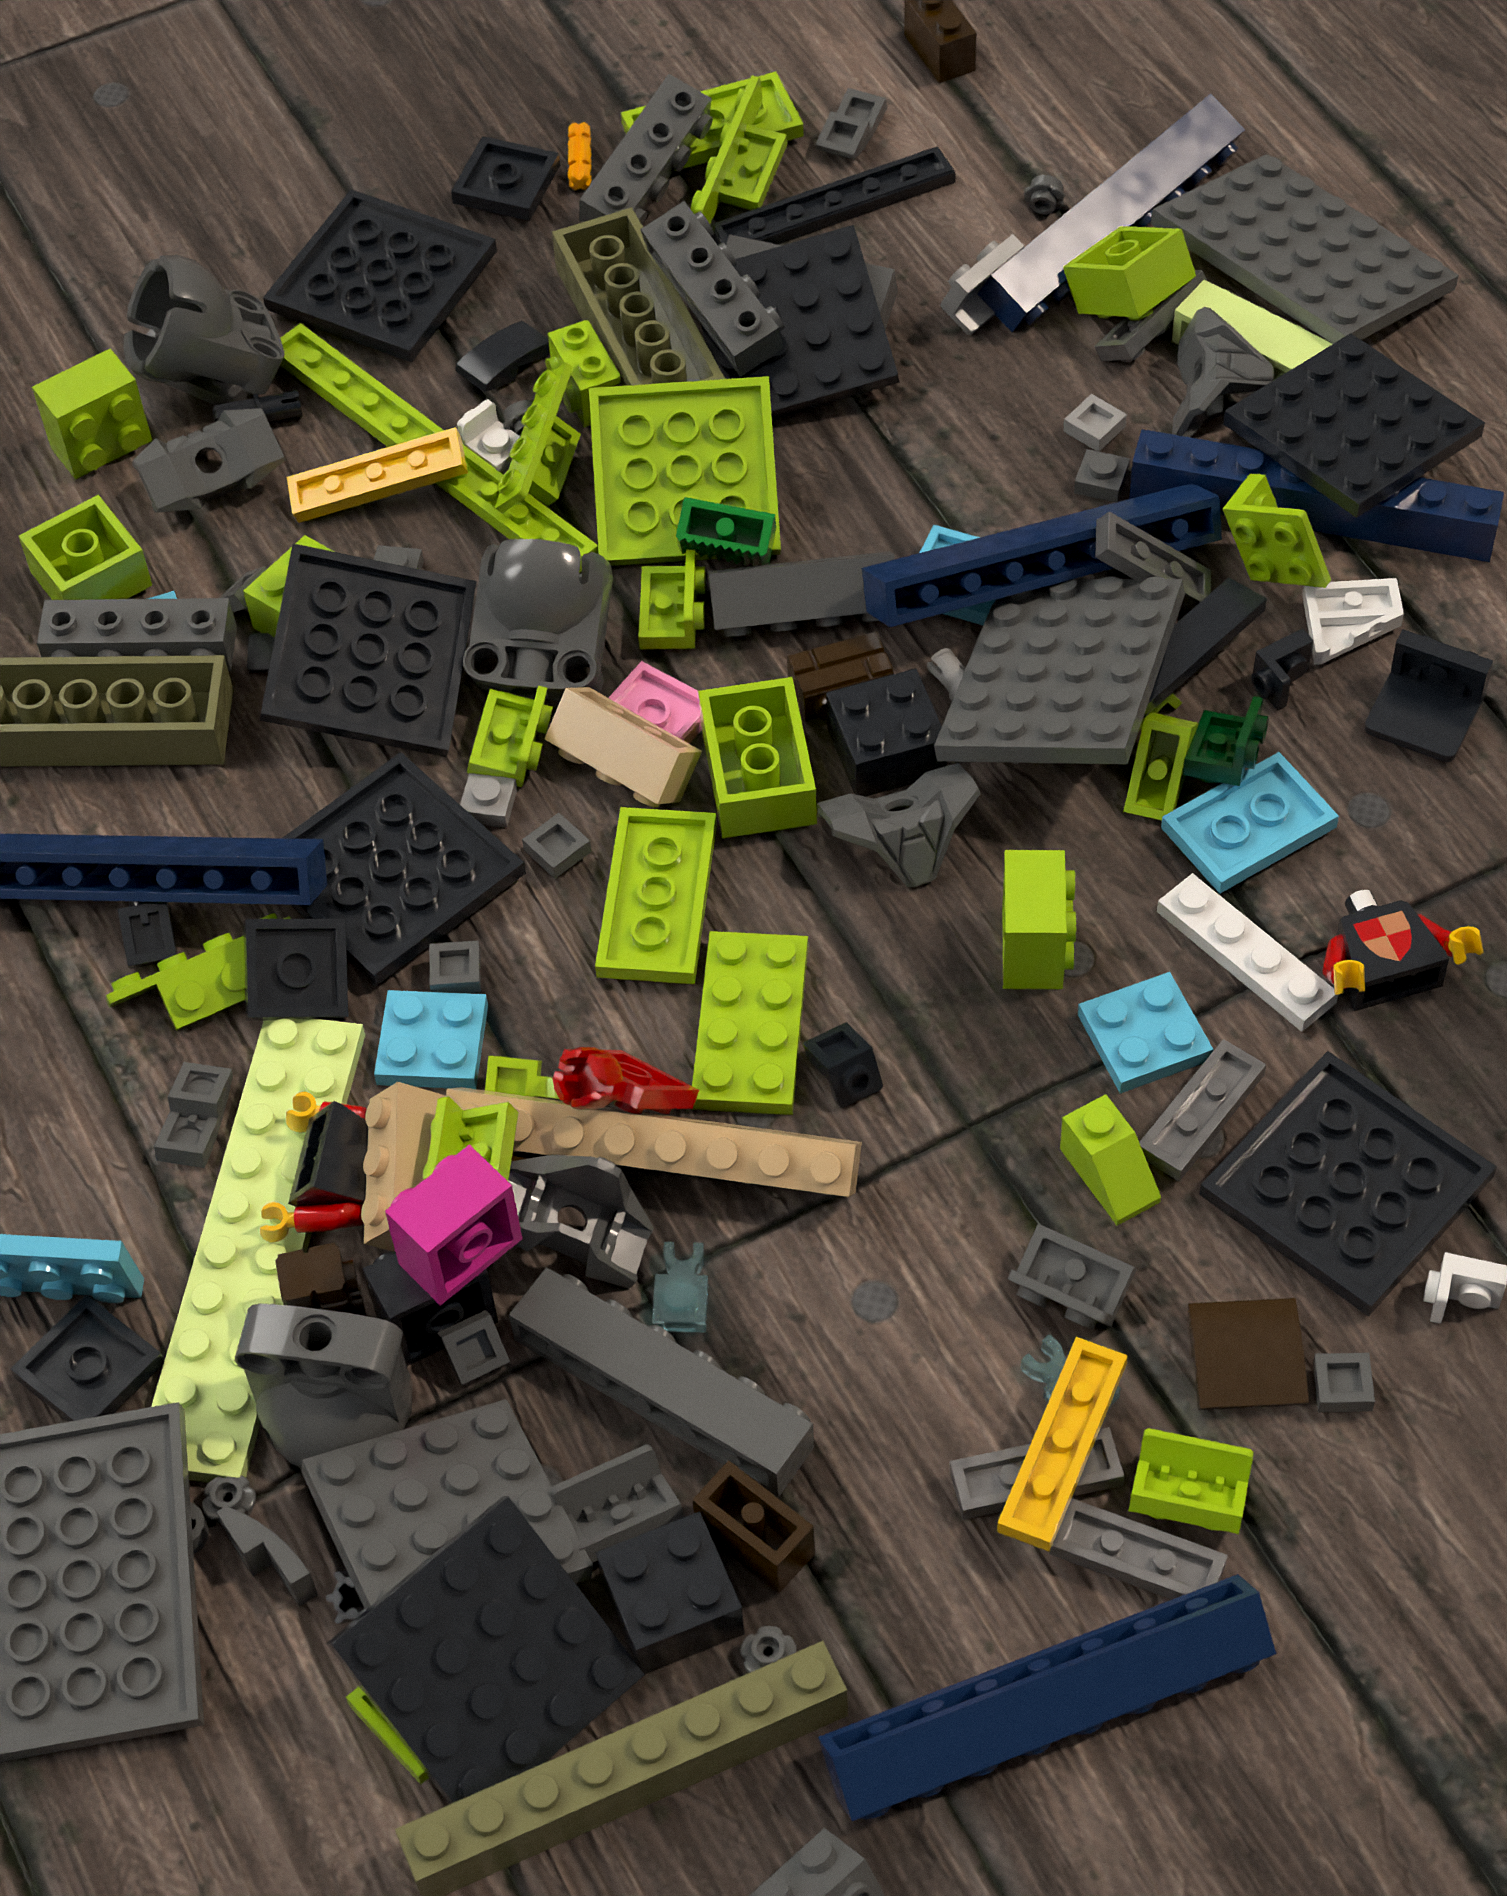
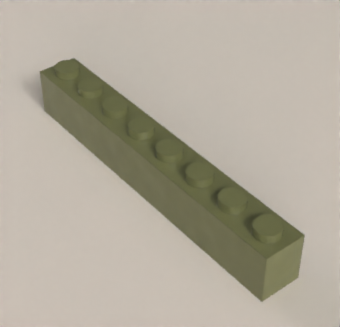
(623, 1771)

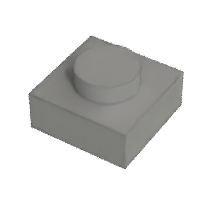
(1095, 422)
(489, 798)

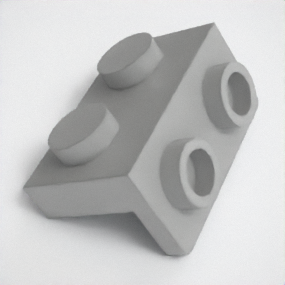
(962, 299)

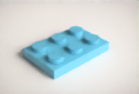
(1249, 826)
(68, 1267)

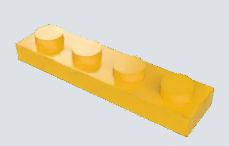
(377, 475)
(1062, 1444)

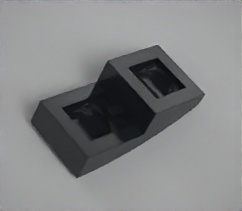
(498, 357)

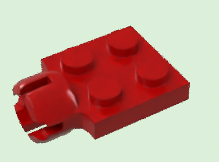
(598, 1077)

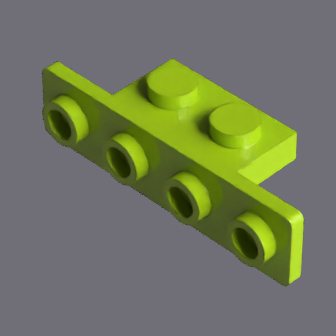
(745, 160)
(544, 448)
(193, 986)

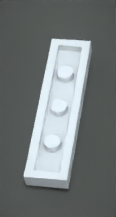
(1247, 952)

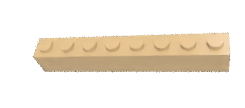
(678, 1144)

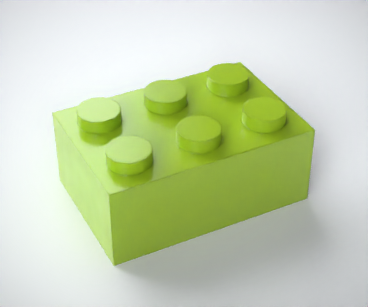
(757, 757)

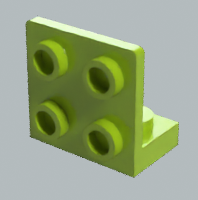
(1274, 540)

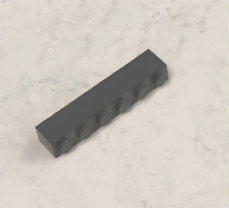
(663, 1380)

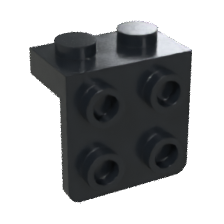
(1429, 696)

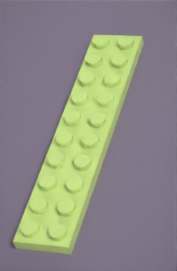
(232, 1259)

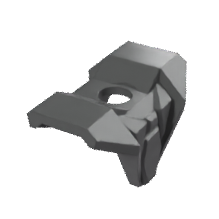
(1215, 363)
(246, 453)
(908, 826)
(613, 1217)

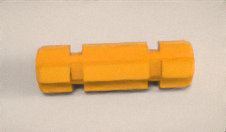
(579, 156)

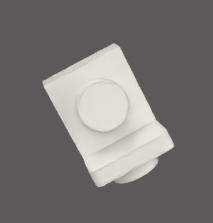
(486, 436)
(1465, 1279)

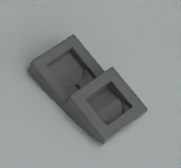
(853, 124)
(195, 1114)
(262, 1548)

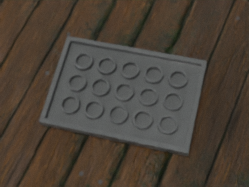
(1305, 250)
(1062, 673)
(97, 1583)

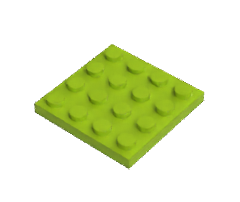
(674, 444)

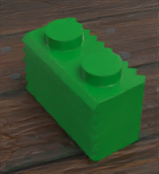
(726, 532)

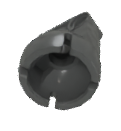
(199, 329)
(539, 617)
(323, 1377)

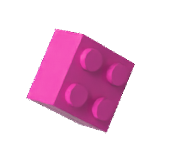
(454, 1223)

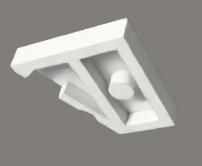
(1350, 614)

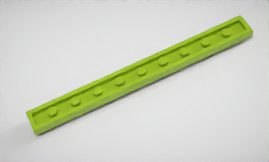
(396, 422)

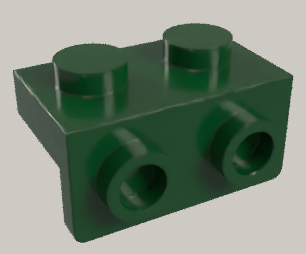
(1226, 745)

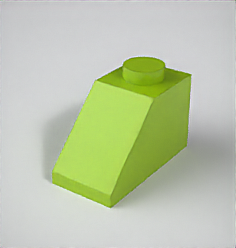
(1159, 766)
(1109, 1159)

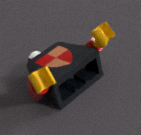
(1391, 951)
(329, 1173)

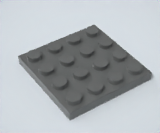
(418, 1487)

